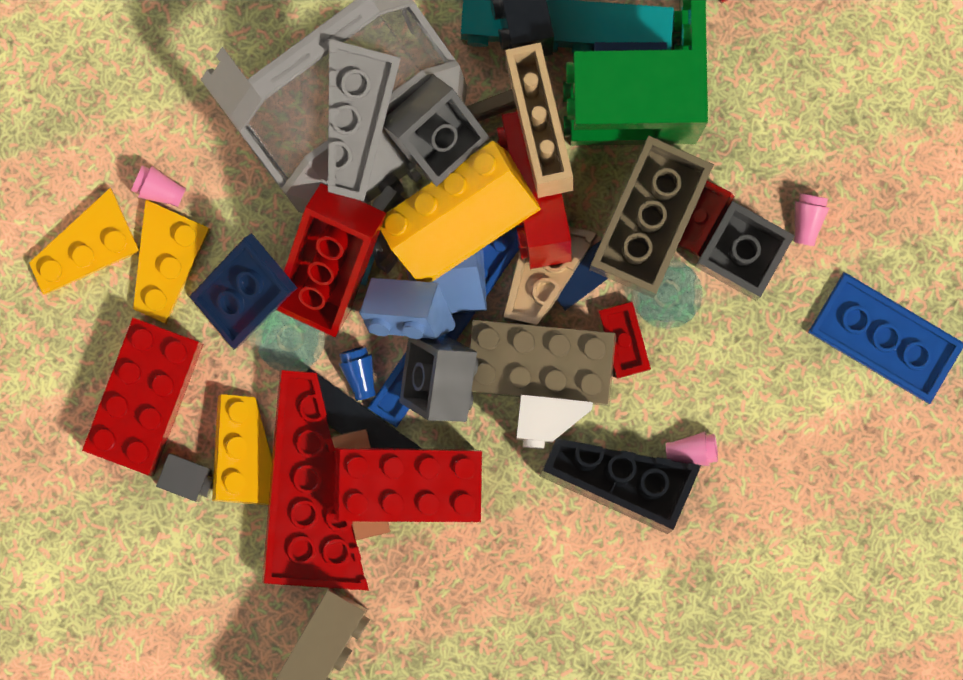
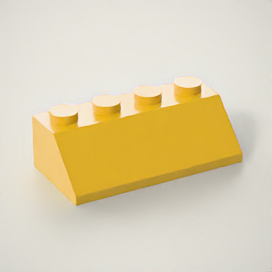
(460, 215)

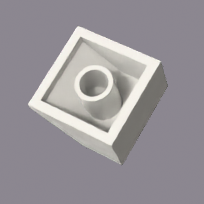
(545, 418)

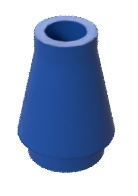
(358, 371)

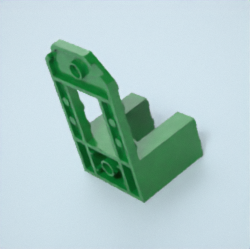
(641, 92)

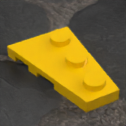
(85, 246)
(165, 259)
(241, 453)

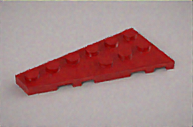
(301, 534)

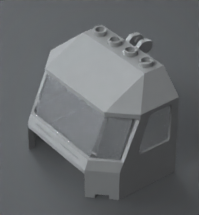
(286, 103)

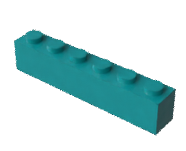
(578, 23)

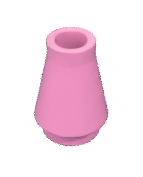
(157, 187)
(809, 217)
(695, 449)

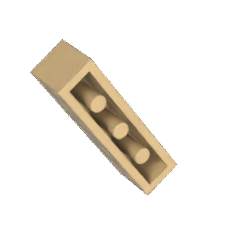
(539, 120)

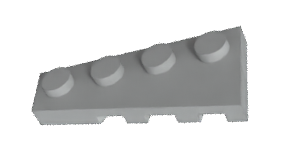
(358, 106)

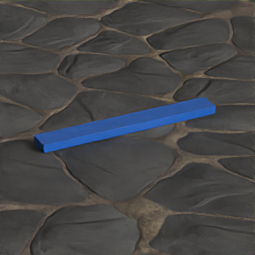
(496, 259)

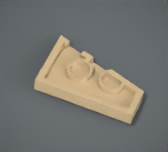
(537, 289)

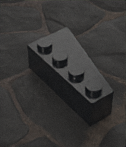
(523, 24)
(627, 482)

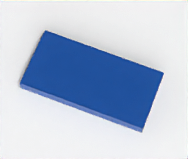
(886, 338)

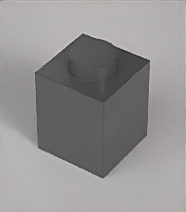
(185, 478)

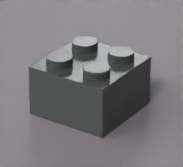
(435, 130)
(744, 251)
(439, 378)

